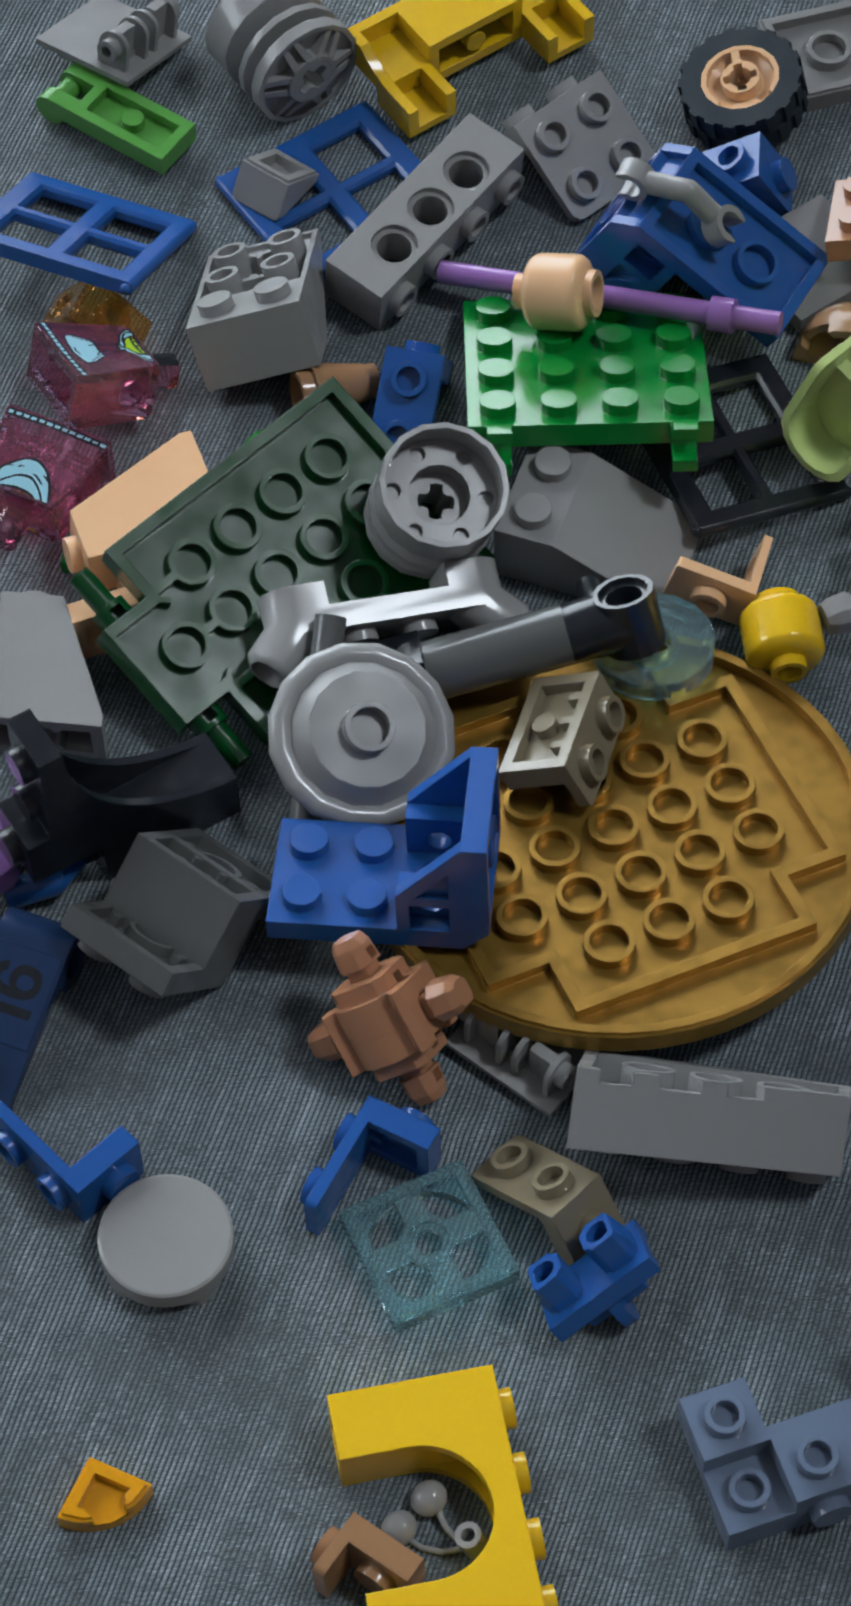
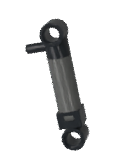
(606, 620)

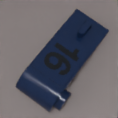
(34, 965)

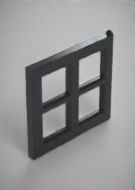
(737, 448)

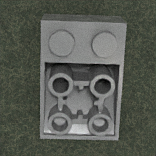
(260, 310)

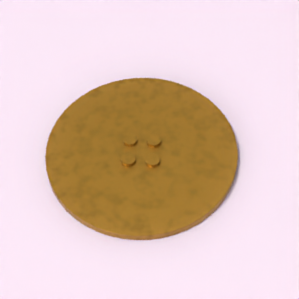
(689, 886)

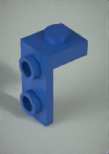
(758, 169)
(410, 387)
(392, 1133)
(88, 1182)

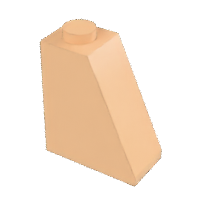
(128, 502)

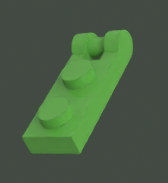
(118, 117)

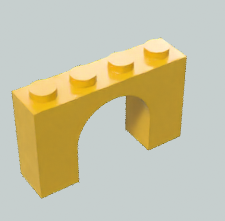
(459, 1430)

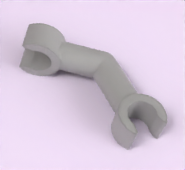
(644, 181)

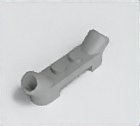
(459, 595)

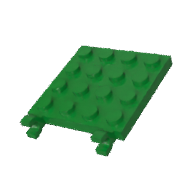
(606, 385)

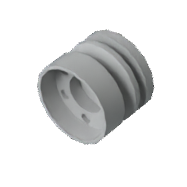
(282, 53)
(452, 472)

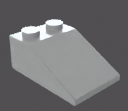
(586, 518)

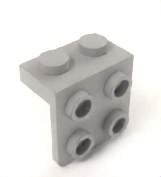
(579, 142)

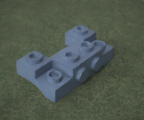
(768, 1475)

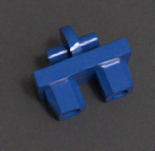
(597, 1283)

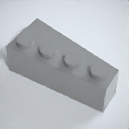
(708, 1116)

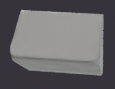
(272, 183)

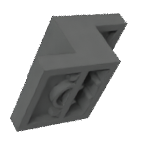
(174, 913)

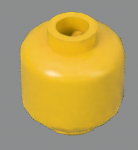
(782, 634)

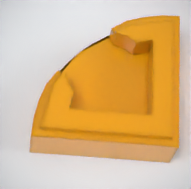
(103, 1498)

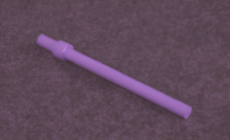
(718, 314)

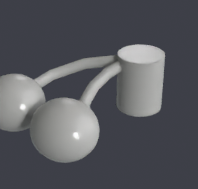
(427, 1501)

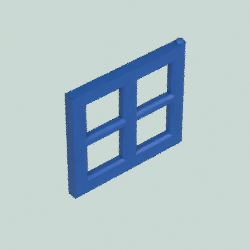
(330, 190)
(101, 210)

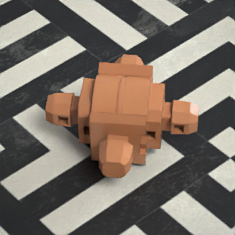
(389, 1018)

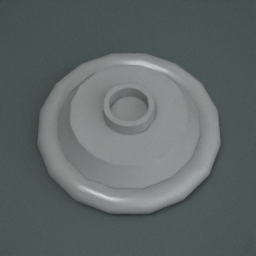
(359, 732)

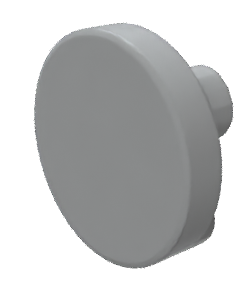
(166, 1241)

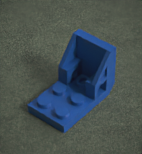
(655, 238)
(396, 881)

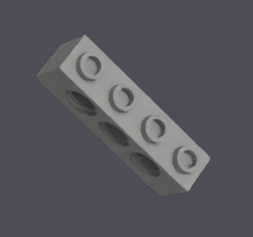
(432, 193)

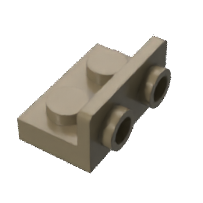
(565, 735)

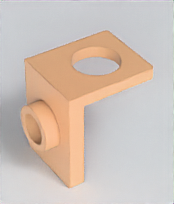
(715, 591)

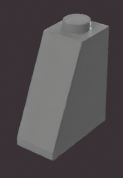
(48, 674)

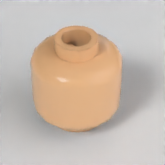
(559, 292)

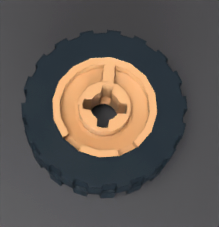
(739, 60)

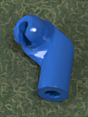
(28, 892)

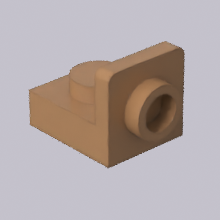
(376, 1556)

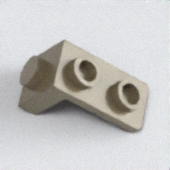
(549, 1188)

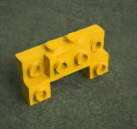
(421, 42)

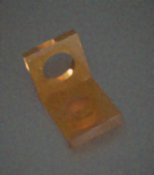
(96, 306)

